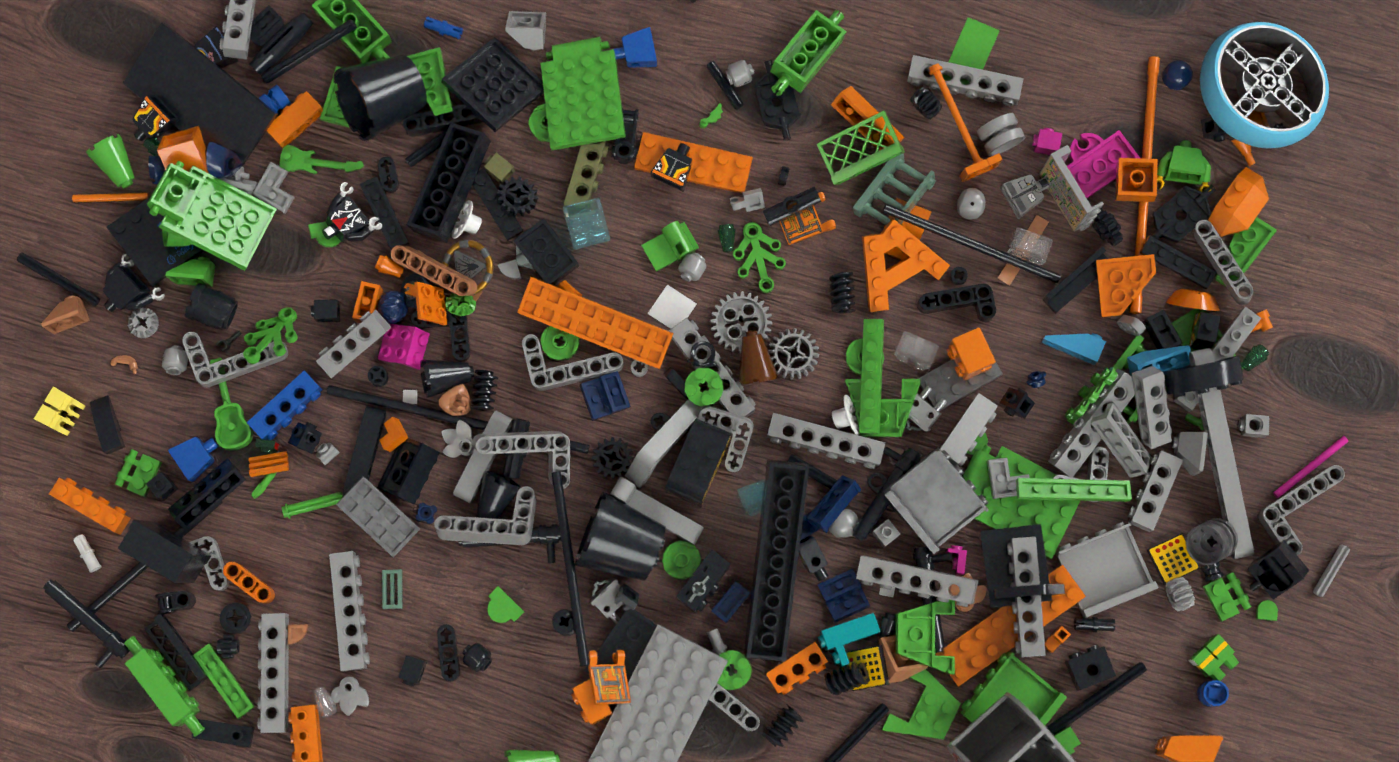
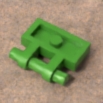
(145, 471)
(1221, 599)

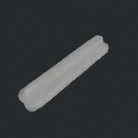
(1331, 570)

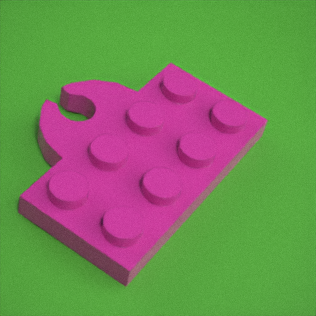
(1097, 163)

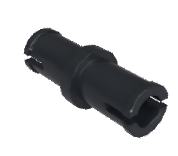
(1094, 624)

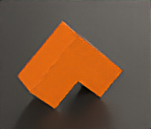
(395, 436)
(1056, 639)

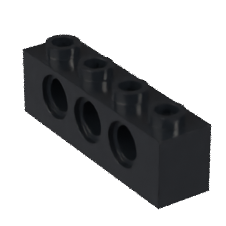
(206, 494)

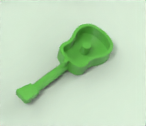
(232, 428)

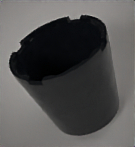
(379, 94)
(620, 540)

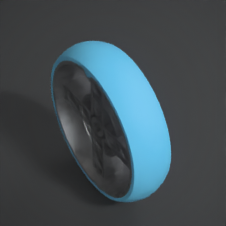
(1266, 81)

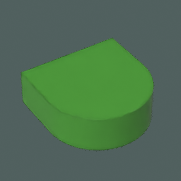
(1267, 611)

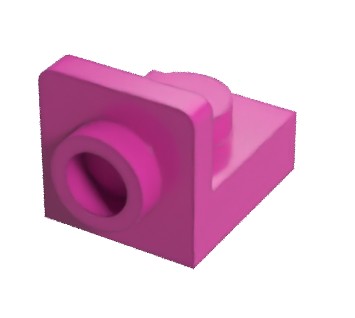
(959, 562)

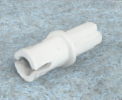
(87, 553)

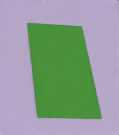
(973, 46)

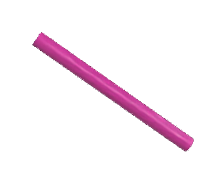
(1310, 467)

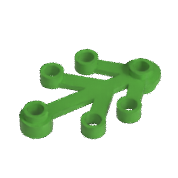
(758, 253)
(285, 318)
(1091, 394)

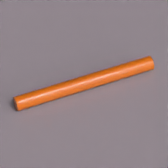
(110, 197)

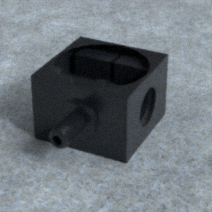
(1277, 570)

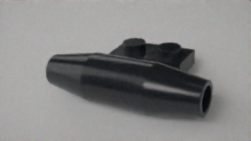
(275, 37)

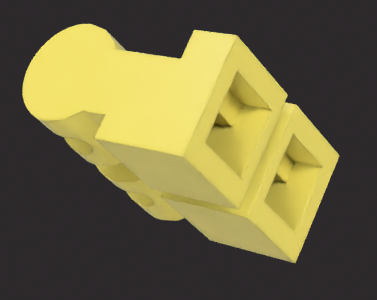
(52, 416)

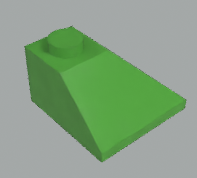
(193, 272)

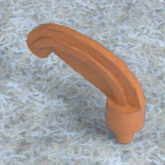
(125, 360)

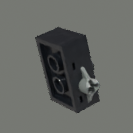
(544, 253)
(703, 582)

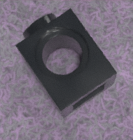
(326, 310)
(162, 486)
(412, 670)

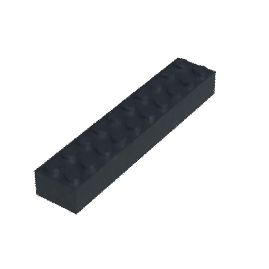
(776, 560)

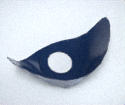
(217, 161)

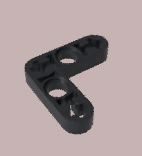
(450, 321)
(1029, 590)

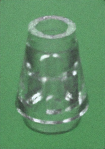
(325, 704)

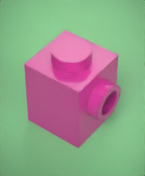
(1047, 141)

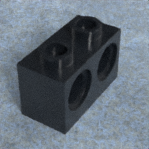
(1162, 331)

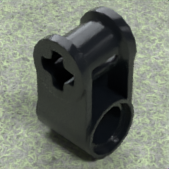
(171, 601)

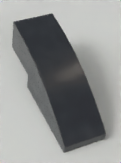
(107, 425)

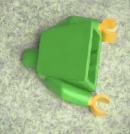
(1185, 166)

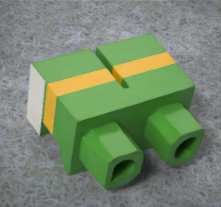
(1212, 656)

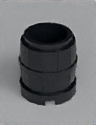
(211, 307)

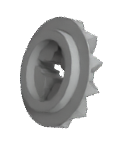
(152, 323)

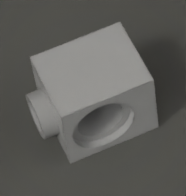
(1262, 425)
(886, 533)

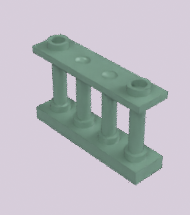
(885, 177)

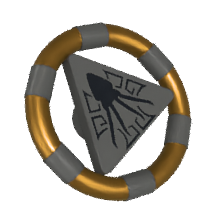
(468, 265)

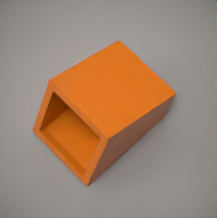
(184, 147)
(1188, 748)

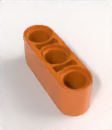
(240, 578)

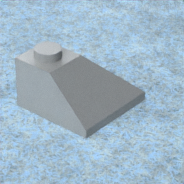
(527, 28)
(1191, 449)

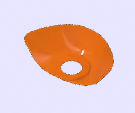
(1191, 299)

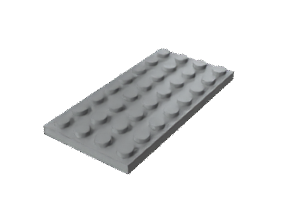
(665, 704)

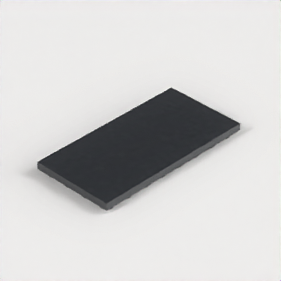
(200, 93)

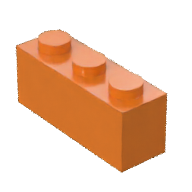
(295, 119)

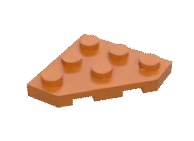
(1122, 281)

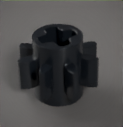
(228, 646)

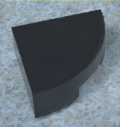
(783, 175)

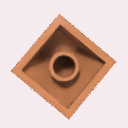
(66, 315)
(898, 667)

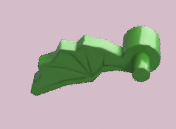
(714, 116)

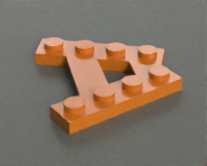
(880, 279)

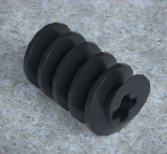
(840, 292)
(483, 392)
(558, 623)
(847, 678)
(782, 726)

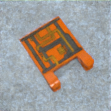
(805, 224)
(609, 681)

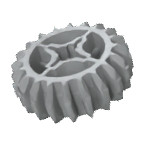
(800, 355)

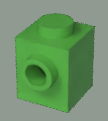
(1067, 739)

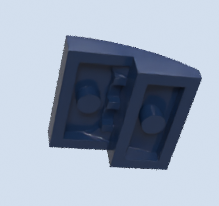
(605, 395)
(843, 595)

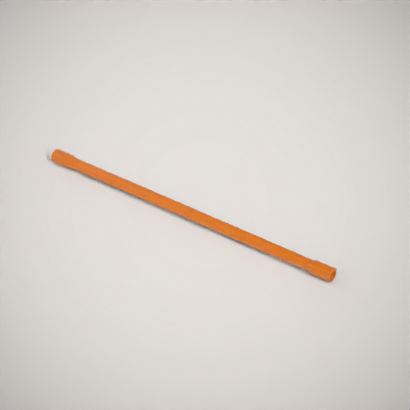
(1153, 71)

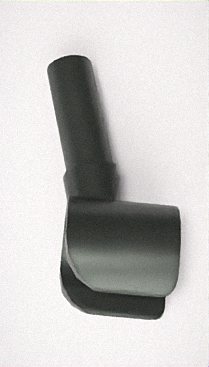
(227, 342)

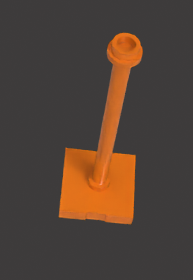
(979, 165)

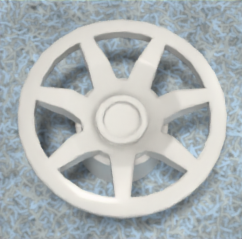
(468, 222)
(844, 418)

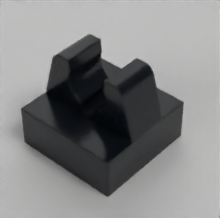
(628, 597)

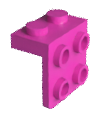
(404, 345)

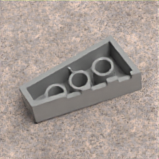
(968, 428)

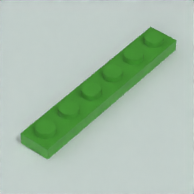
(871, 376)
(1073, 489)

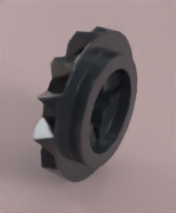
(228, 612)

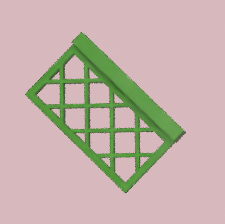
(866, 163)

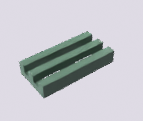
(392, 589)

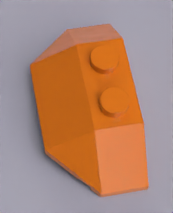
(1240, 204)

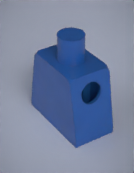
(638, 49)
(194, 456)

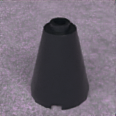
(444, 375)
(495, 495)

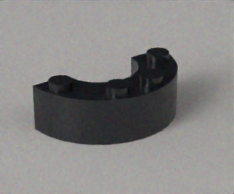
(1204, 376)

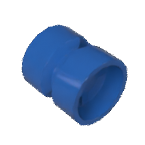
(275, 99)
(1213, 693)

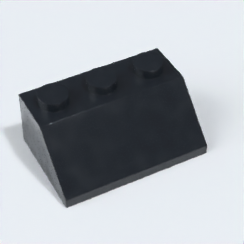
(408, 470)

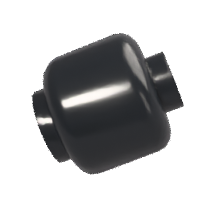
(477, 657)

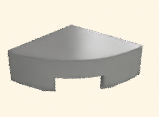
(510, 269)

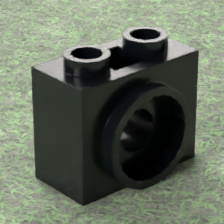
(1078, 666)

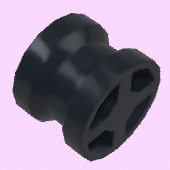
(375, 373)
(1212, 572)

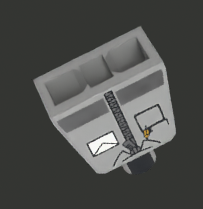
(1024, 193)

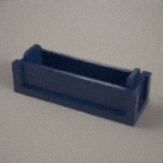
(833, 503)

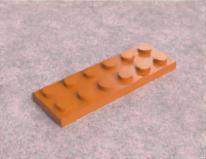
(709, 165)

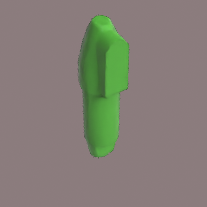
(261, 487)

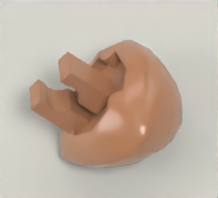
(456, 401)

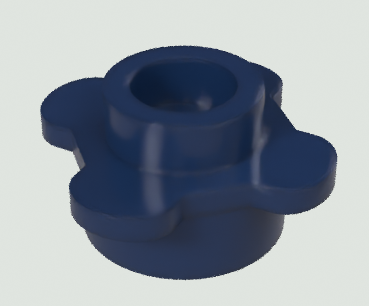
(1036, 379)
(421, 513)

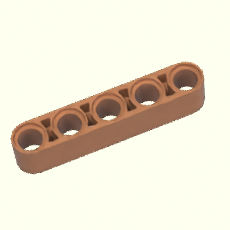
(425, 270)

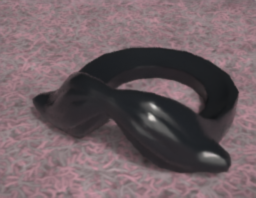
(710, 361)

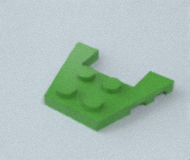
(893, 411)
(917, 635)
(932, 713)

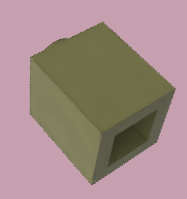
(499, 168)

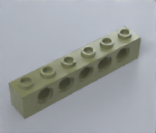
(584, 165)

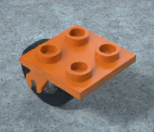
(426, 298)

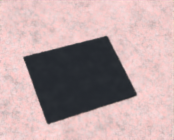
(997, 560)

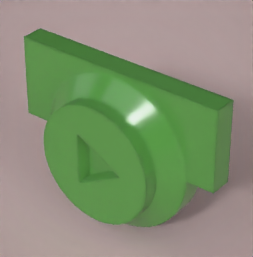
(316, 232)
(502, 607)

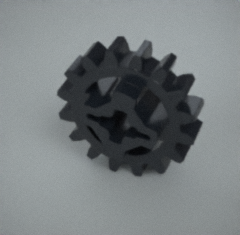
(508, 197)
(1107, 227)
(617, 446)

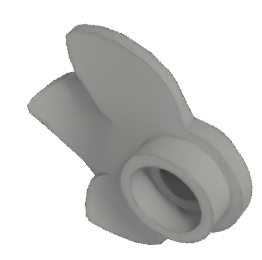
(456, 439)
(350, 698)

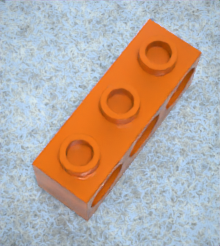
(802, 659)

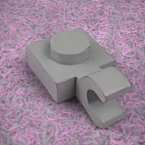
(751, 200)

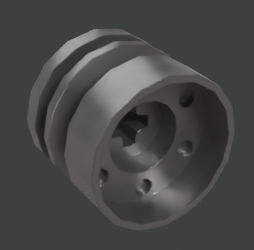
(1211, 541)

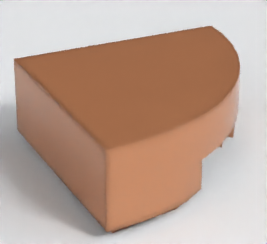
(296, 633)

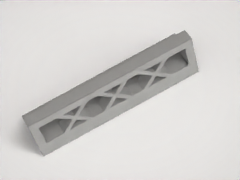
(1121, 443)

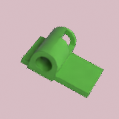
(665, 247)

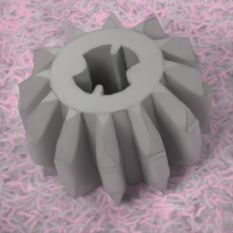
(1180, 594)

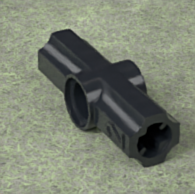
(780, 211)
(514, 461)

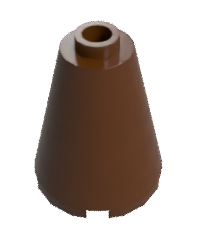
(755, 360)

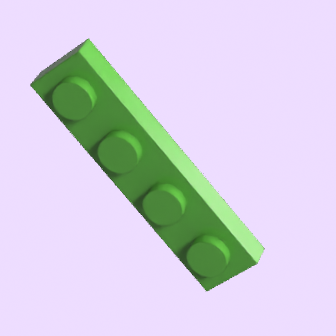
(224, 681)

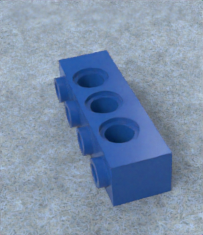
(259, 421)

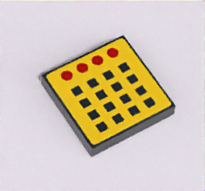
(1172, 559)
(875, 663)

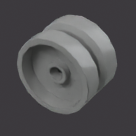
(1000, 134)

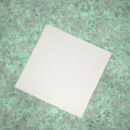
(671, 307)

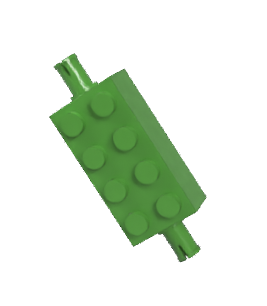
(367, 39)
(808, 51)
(163, 687)

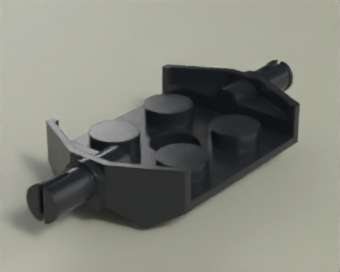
(774, 116)
(1192, 203)

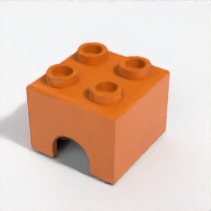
(970, 354)

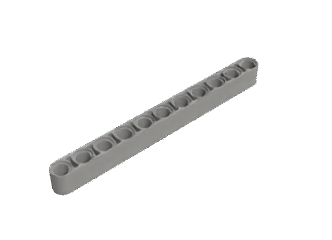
(1223, 460)

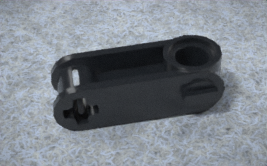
(627, 143)

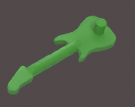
(296, 159)

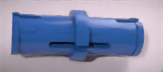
(443, 27)

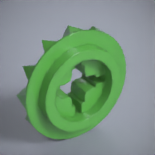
(464, 308)

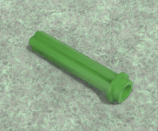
(309, 505)

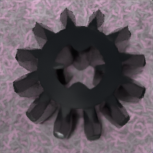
(926, 103)

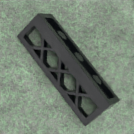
(1074, 283)
(180, 646)

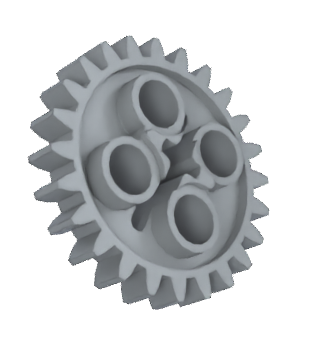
(737, 305)

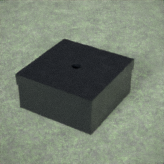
(164, 551)

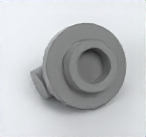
(326, 452)

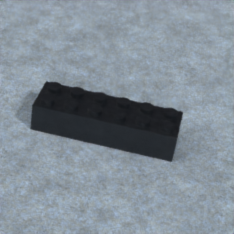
(448, 182)

